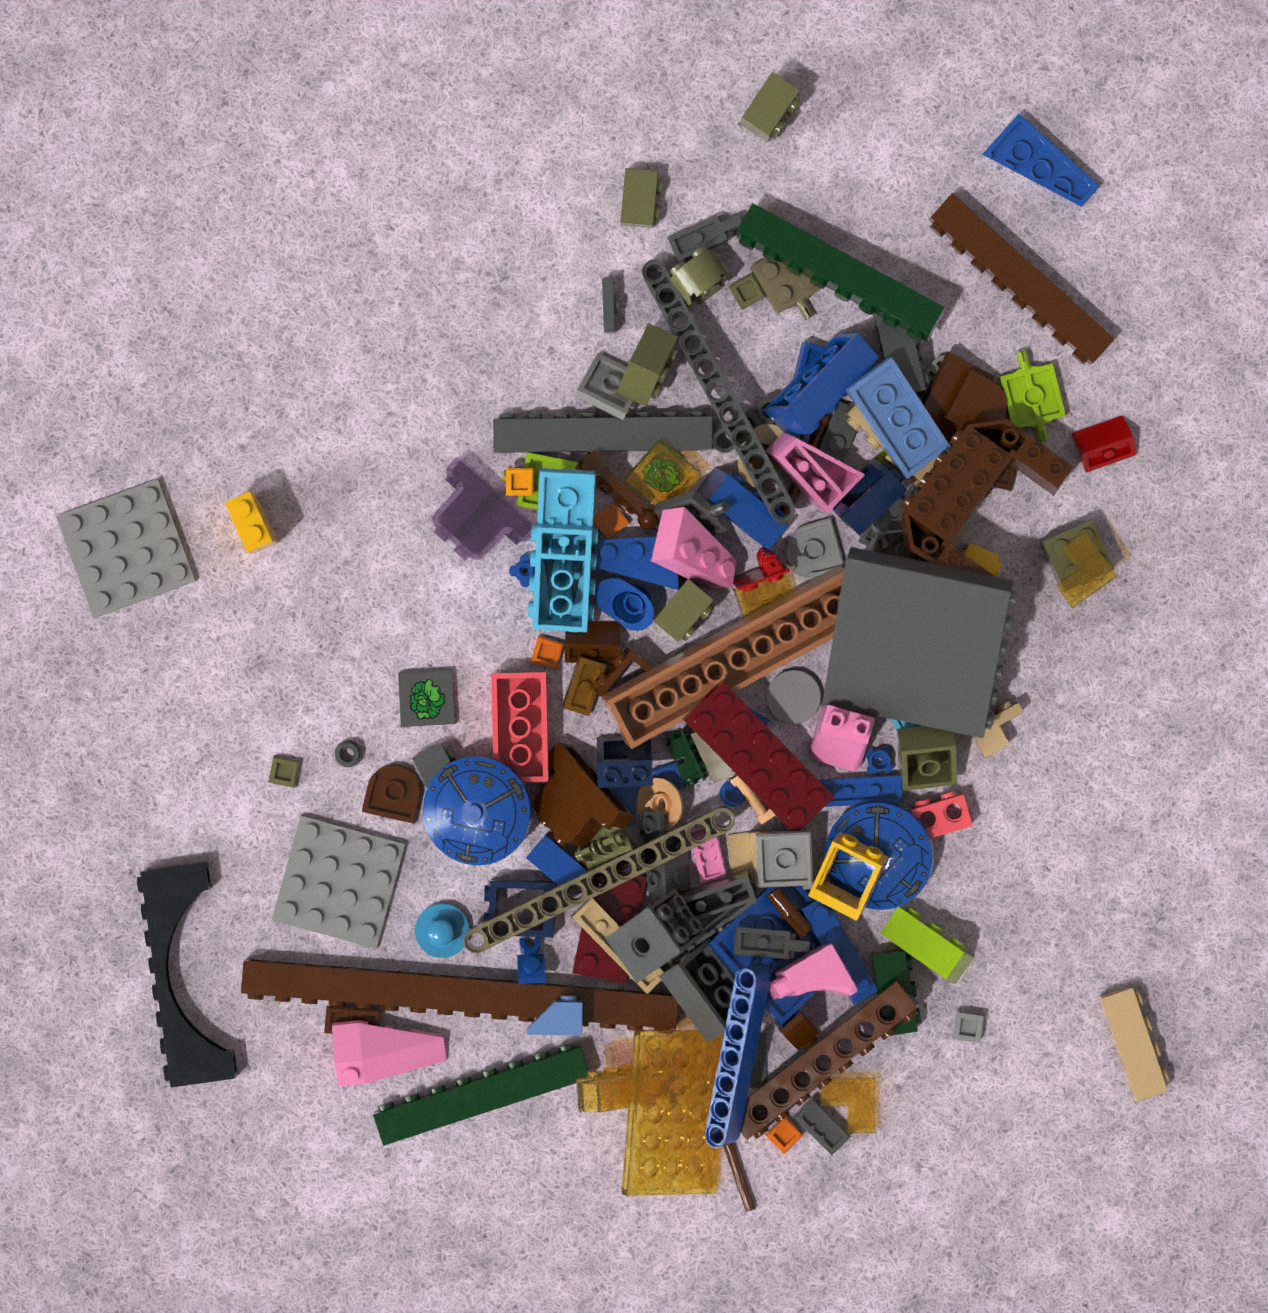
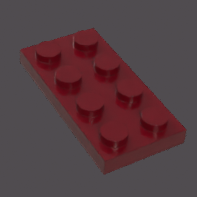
(622, 905)

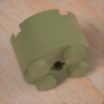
(700, 276)

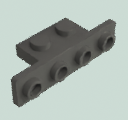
(671, 874)

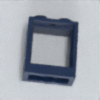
(870, 496)
(613, 767)
(490, 896)

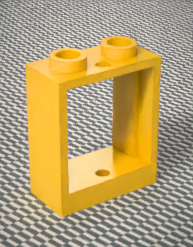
(837, 897)

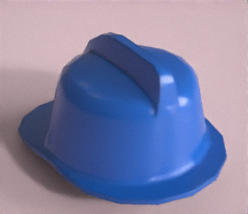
(625, 603)

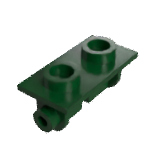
(683, 747)

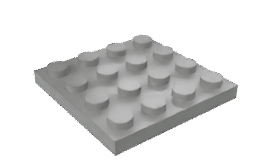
(126, 548)
(338, 881)

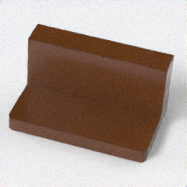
(598, 643)

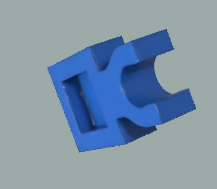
(530, 964)

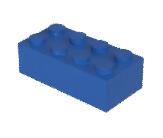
(821, 384)

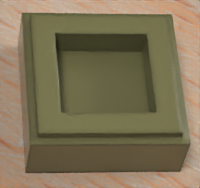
(747, 291)
(284, 771)

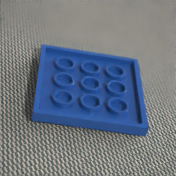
(765, 916)

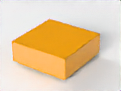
(519, 481)

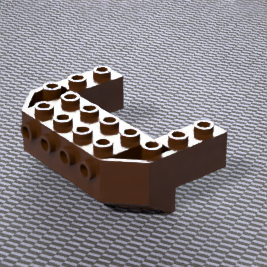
(964, 479)

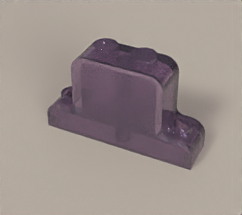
(476, 515)

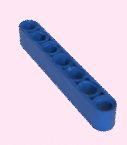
(745, 1046)

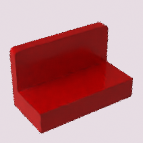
(1104, 443)

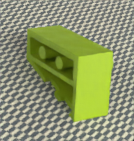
(927, 944)

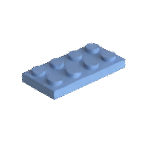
(897, 417)

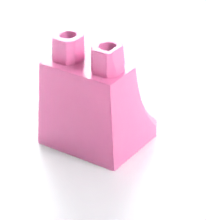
(840, 738)
(814, 971)

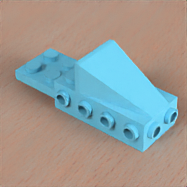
(563, 551)

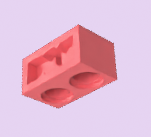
(942, 823)

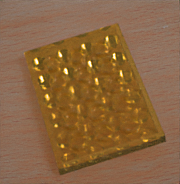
(669, 1114)

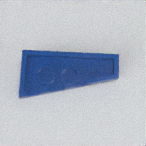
(1039, 160)

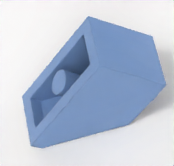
(560, 1018)

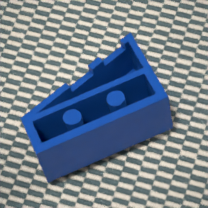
(746, 507)
(633, 559)

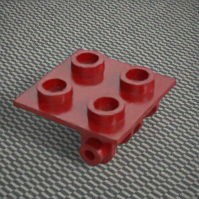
(769, 569)

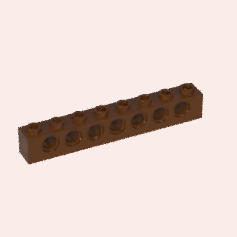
(895, 995)

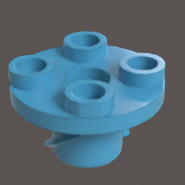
(441, 930)

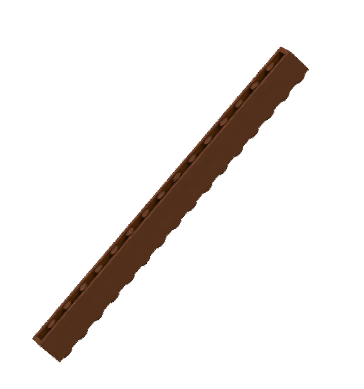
(451, 994)

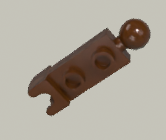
(611, 485)

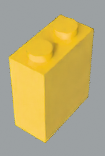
(251, 522)

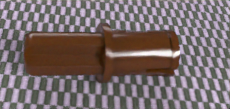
(789, 912)

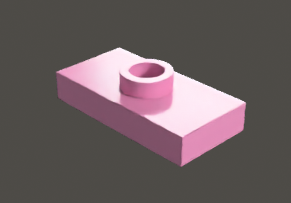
(708, 858)

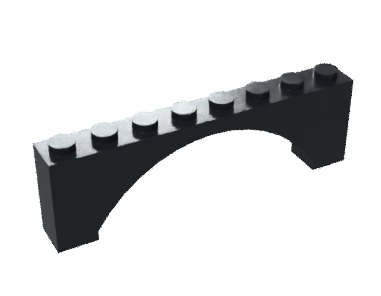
(188, 1052)

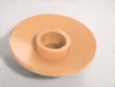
(652, 797)

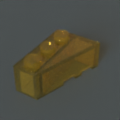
(604, 1089)

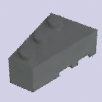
(720, 901)

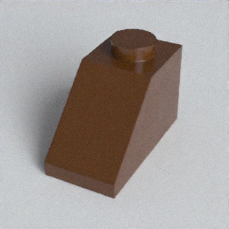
(798, 1030)

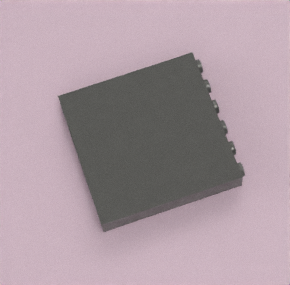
(919, 642)

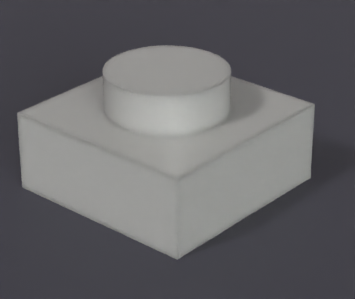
(968, 1026)

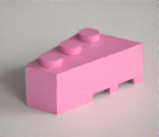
(813, 472)
(692, 550)

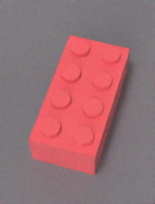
(521, 723)

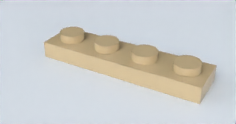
(601, 925)

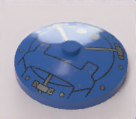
(477, 810)
(899, 837)

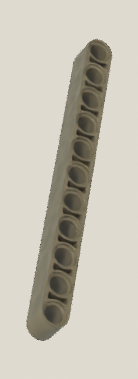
(590, 890)

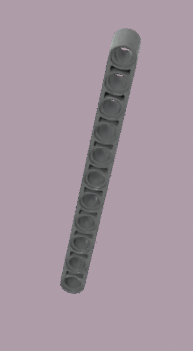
(709, 382)

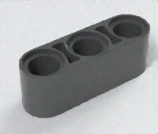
(755, 414)

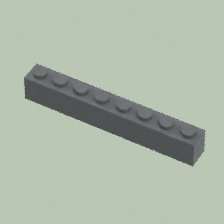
(601, 434)

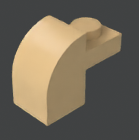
(994, 738)

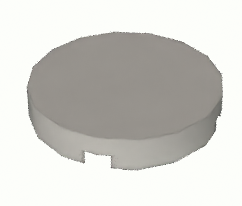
(793, 696)

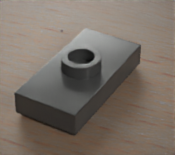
(610, 305)
(822, 1126)

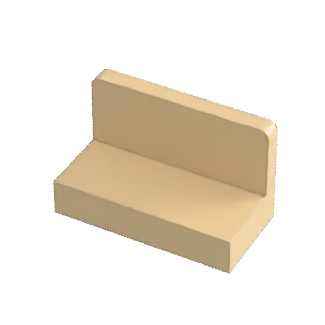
(744, 853)

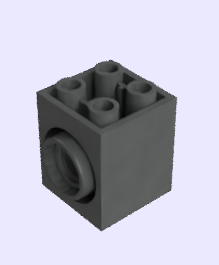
(656, 935)

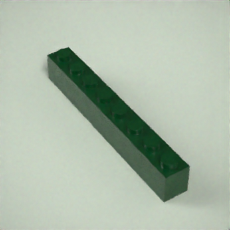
(839, 273)
(480, 1095)

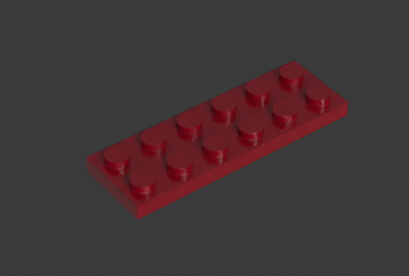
(758, 757)

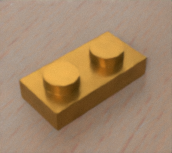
(580, 691)

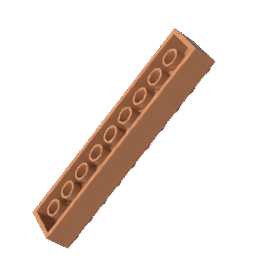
(733, 655)

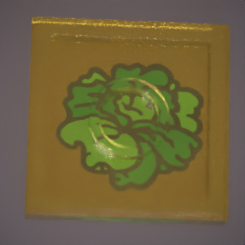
(662, 474)

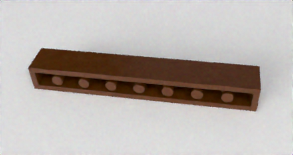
(1020, 279)

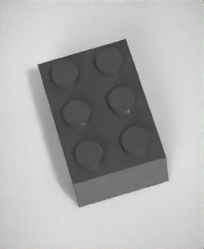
(702, 989)

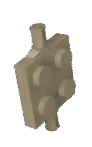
(784, 288)

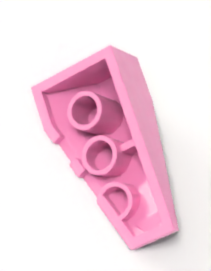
(375, 1052)

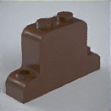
(574, 803)

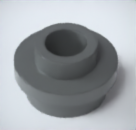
(340, 756)

